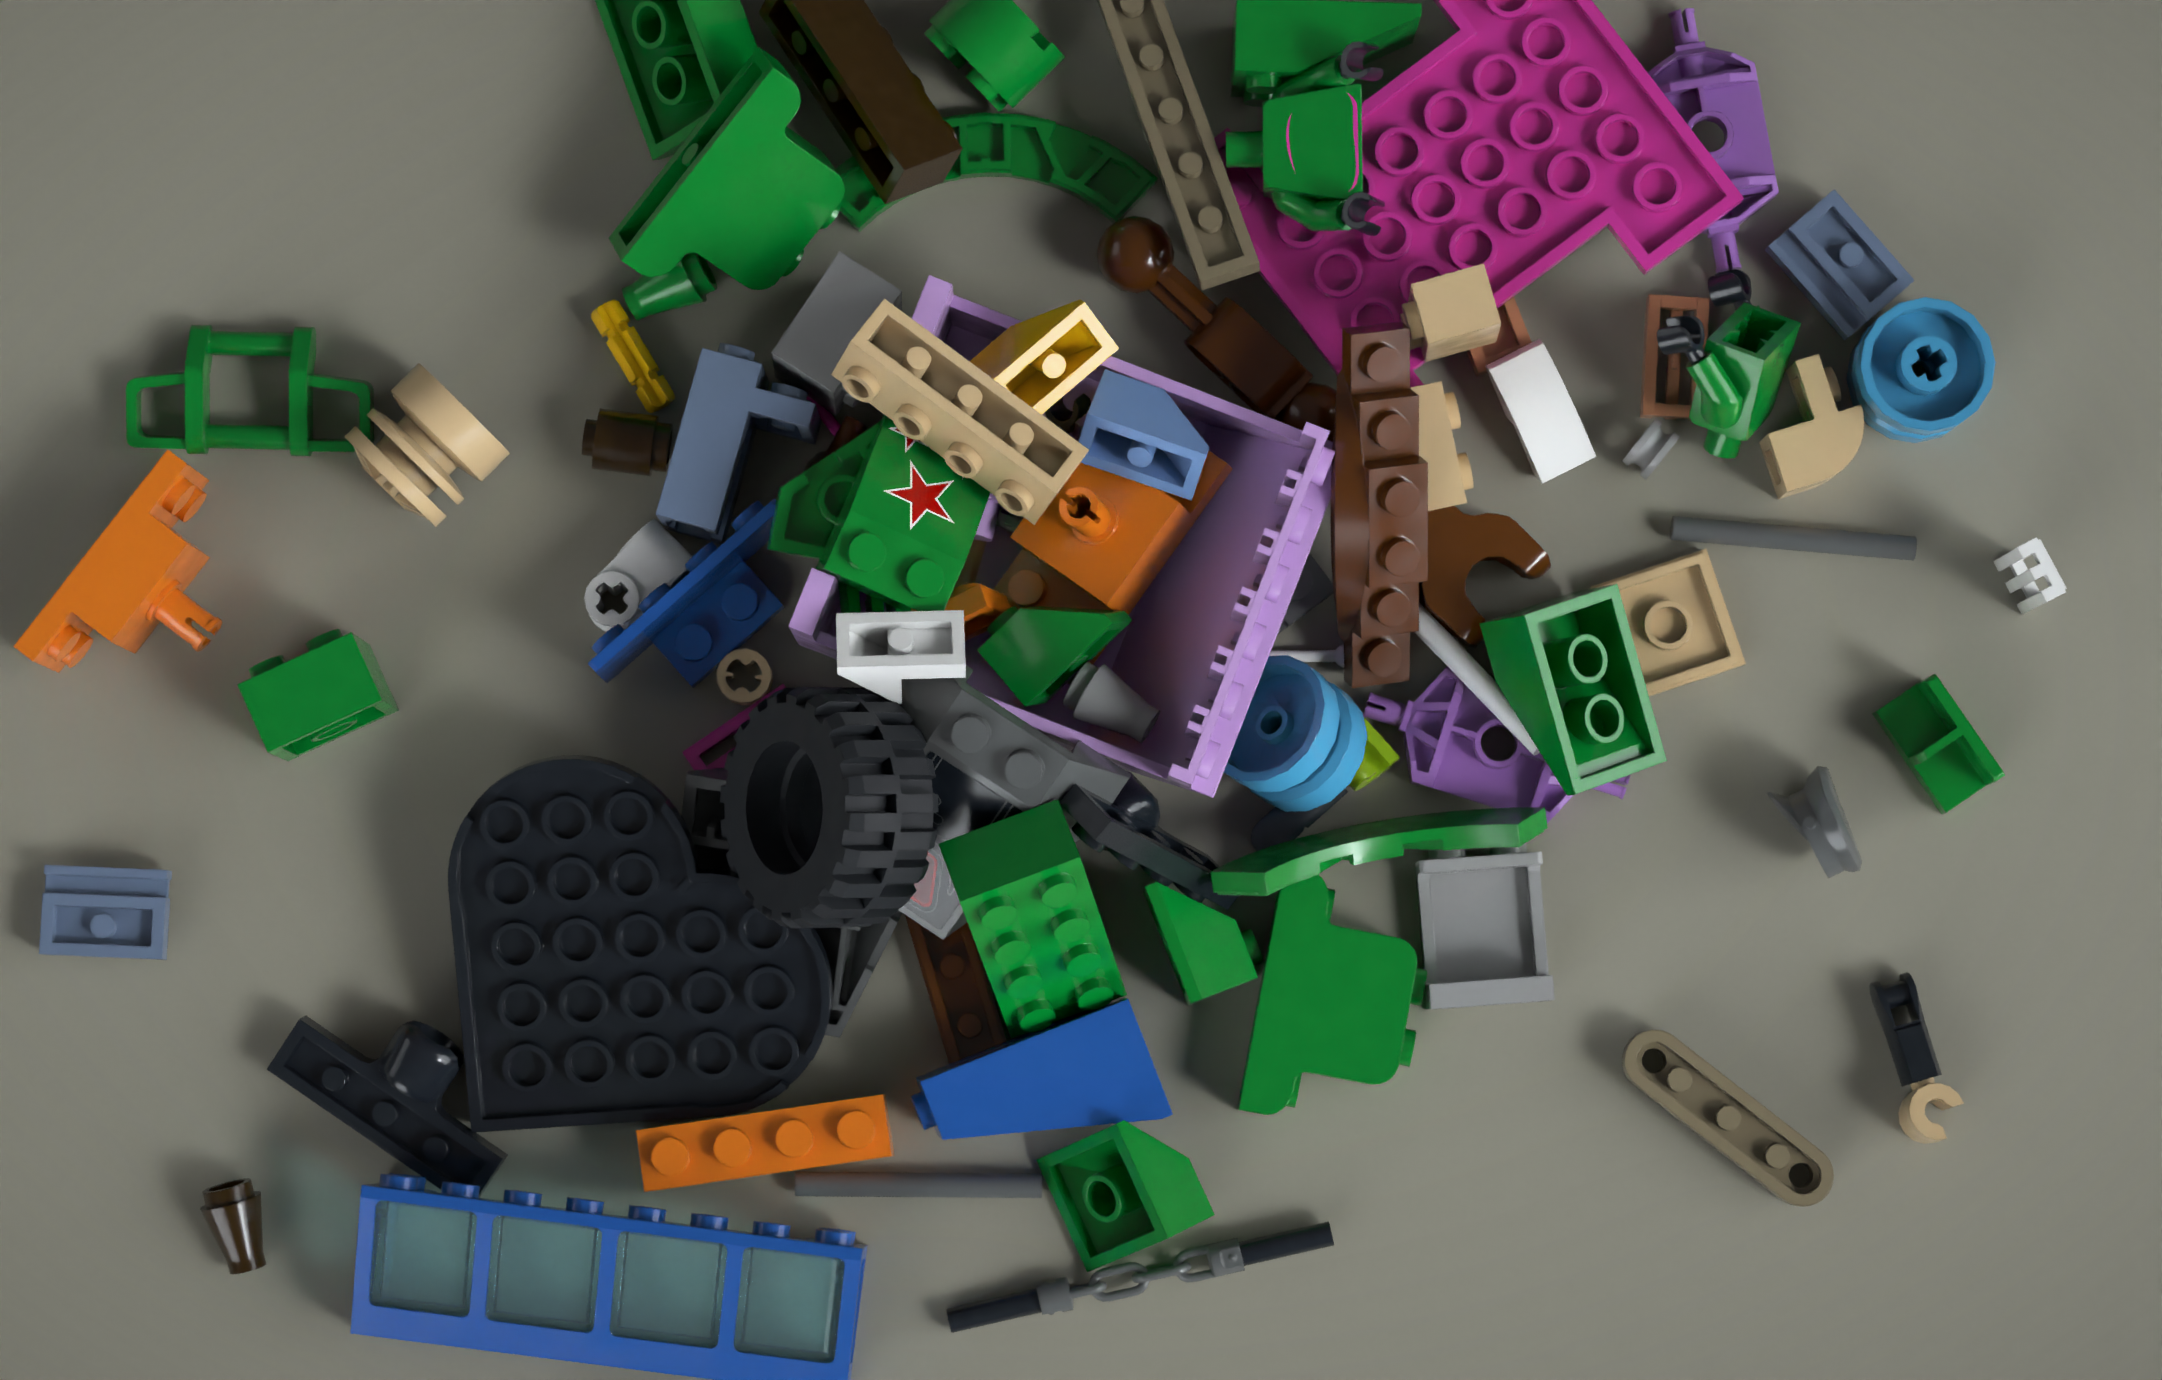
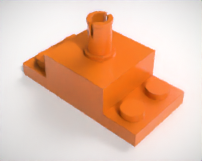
(1103, 540)
(130, 576)

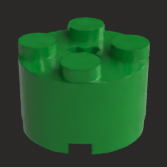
(998, 43)

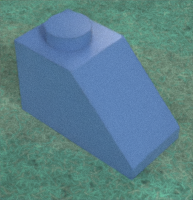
(1142, 436)

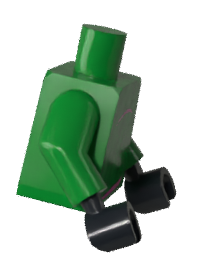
(1314, 145)
(1738, 368)

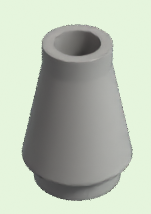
(1108, 702)

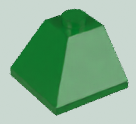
(1202, 944)
(1122, 1192)

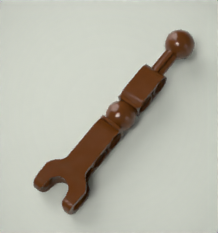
(1139, 258)

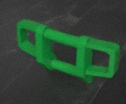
(202, 435)

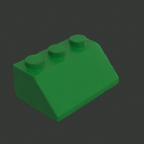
(676, 60)

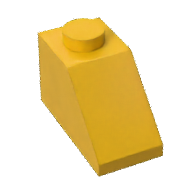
(1047, 354)

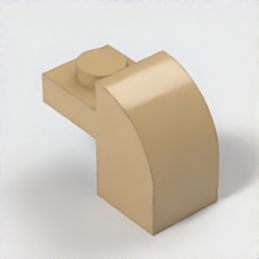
(1825, 441)

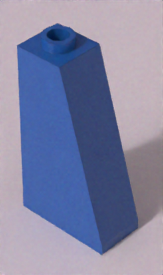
(1065, 1076)

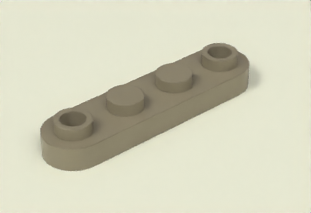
(1728, 1118)

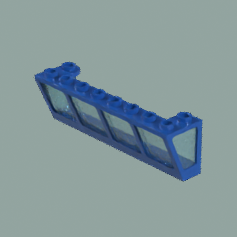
(604, 1284)

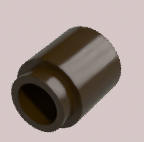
(627, 442)

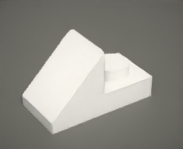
(894, 646)

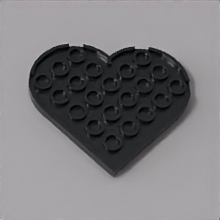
(613, 968)

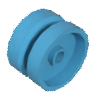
(1950, 349)
(1297, 738)

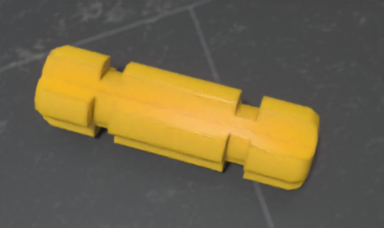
(632, 356)

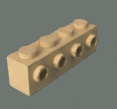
(958, 412)

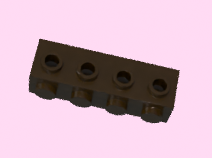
(866, 92)

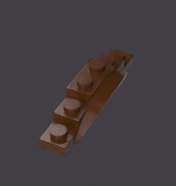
(1377, 505)

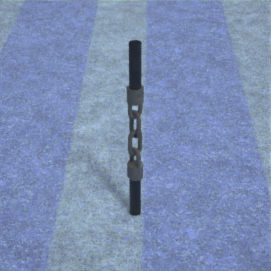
(1223, 1259)

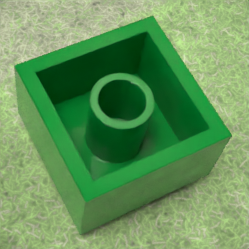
(316, 694)

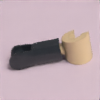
(1913, 1059)

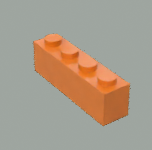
(765, 1143)

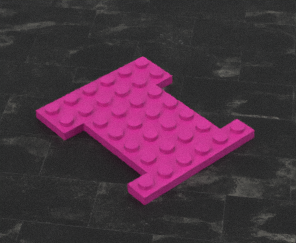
(1496, 155)

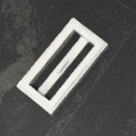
(2025, 578)

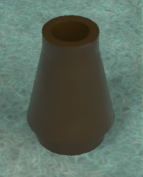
(236, 1222)

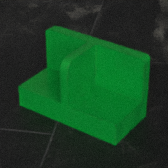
(1938, 743)

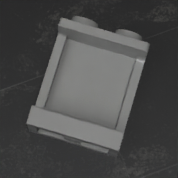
(1483, 928)

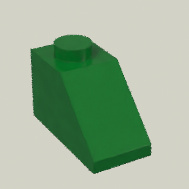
(1047, 646)

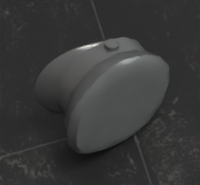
(1822, 822)

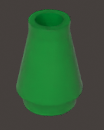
(678, 288)

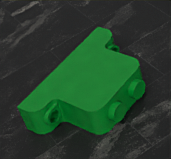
(737, 187)
(1327, 1002)

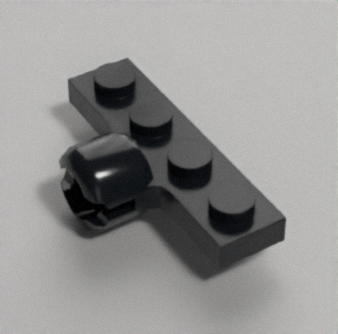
(1133, 837)
(392, 1098)

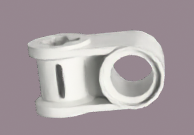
(638, 569)

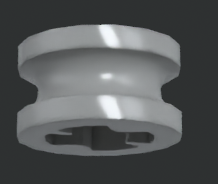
(1651, 448)

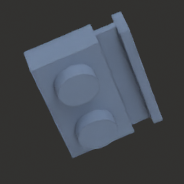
(1839, 264)
(105, 912)

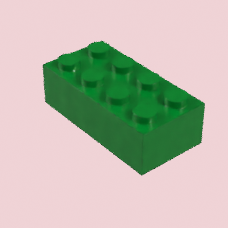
(1033, 918)

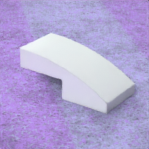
(1540, 411)

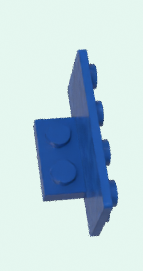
(705, 612)

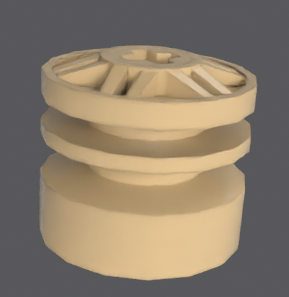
(426, 445)

